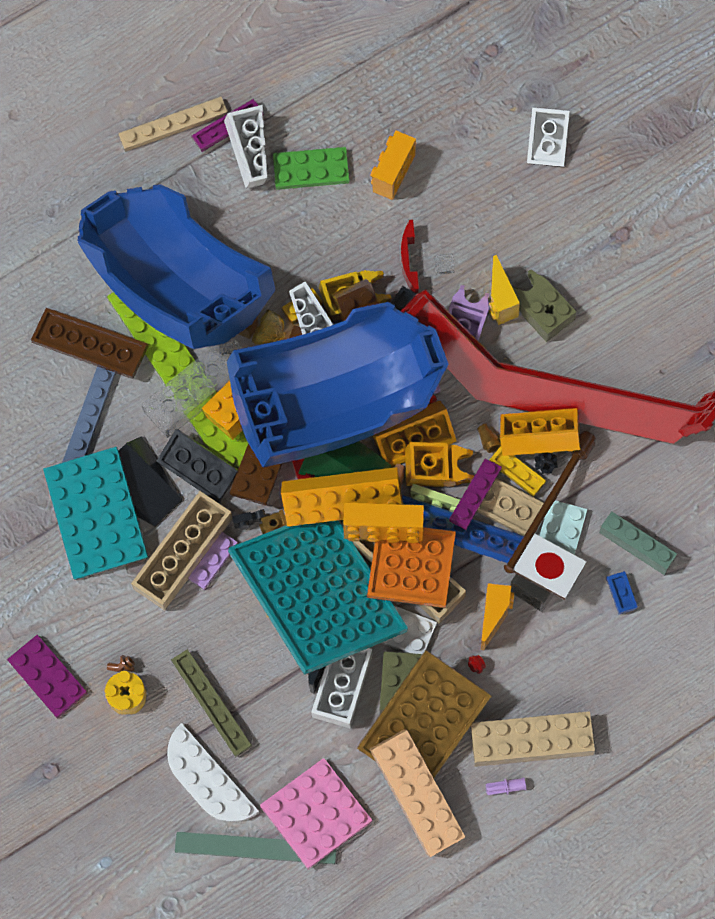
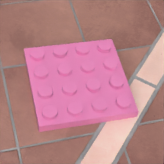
(316, 813)

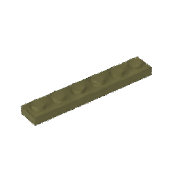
(211, 703)

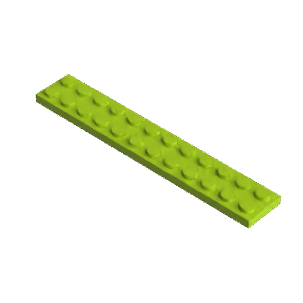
(168, 360)

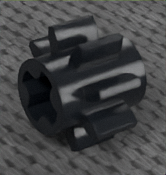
(546, 462)

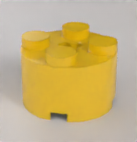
(126, 682)

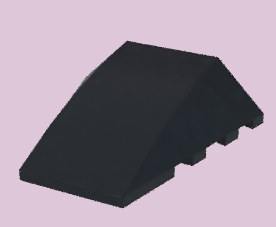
(148, 483)

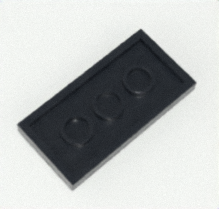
(197, 465)

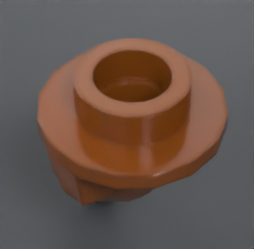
(125, 664)

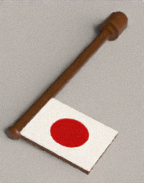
(539, 558)

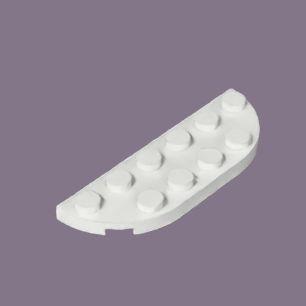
(206, 779)

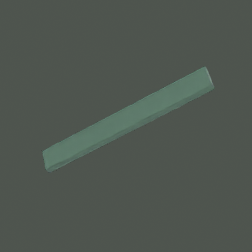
(240, 847)

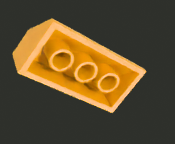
(427, 426)

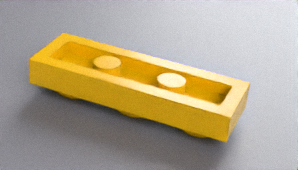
(518, 472)

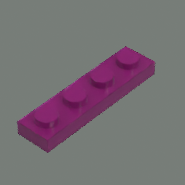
(217, 130)
(475, 494)

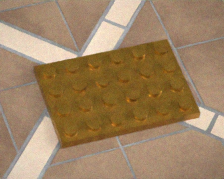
(433, 707)

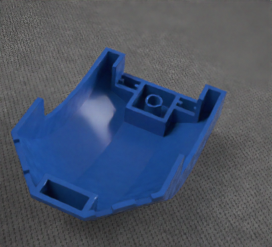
(172, 267)
(335, 383)

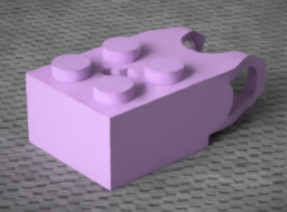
(469, 314)

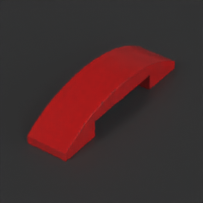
(409, 238)

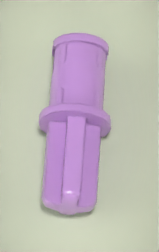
(505, 786)

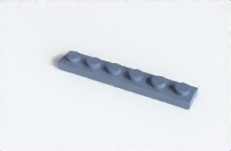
(90, 414)

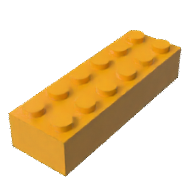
(324, 497)

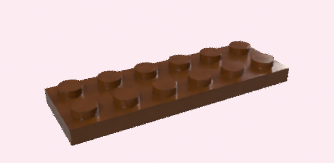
(89, 343)

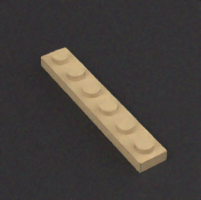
(173, 124)

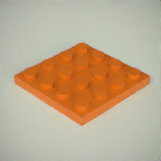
(413, 570)

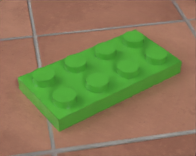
(311, 168)

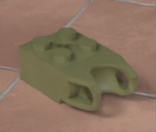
(539, 301)

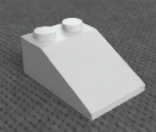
(548, 136)

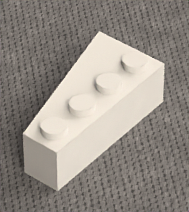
(248, 143)
(308, 309)

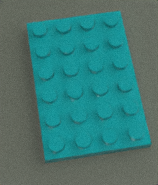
(95, 513)

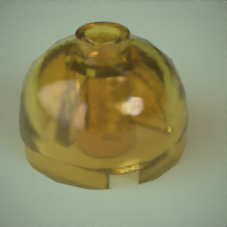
(270, 329)

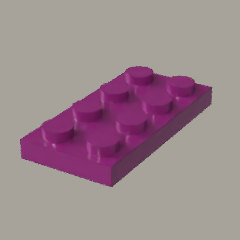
(47, 676)

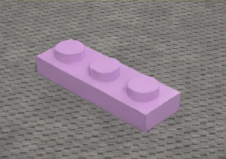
(212, 561)

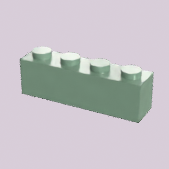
(638, 543)

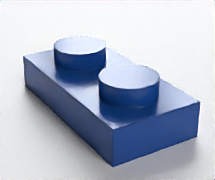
(621, 592)

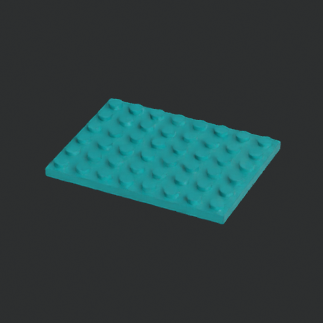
(316, 592)

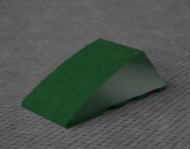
(343, 460)

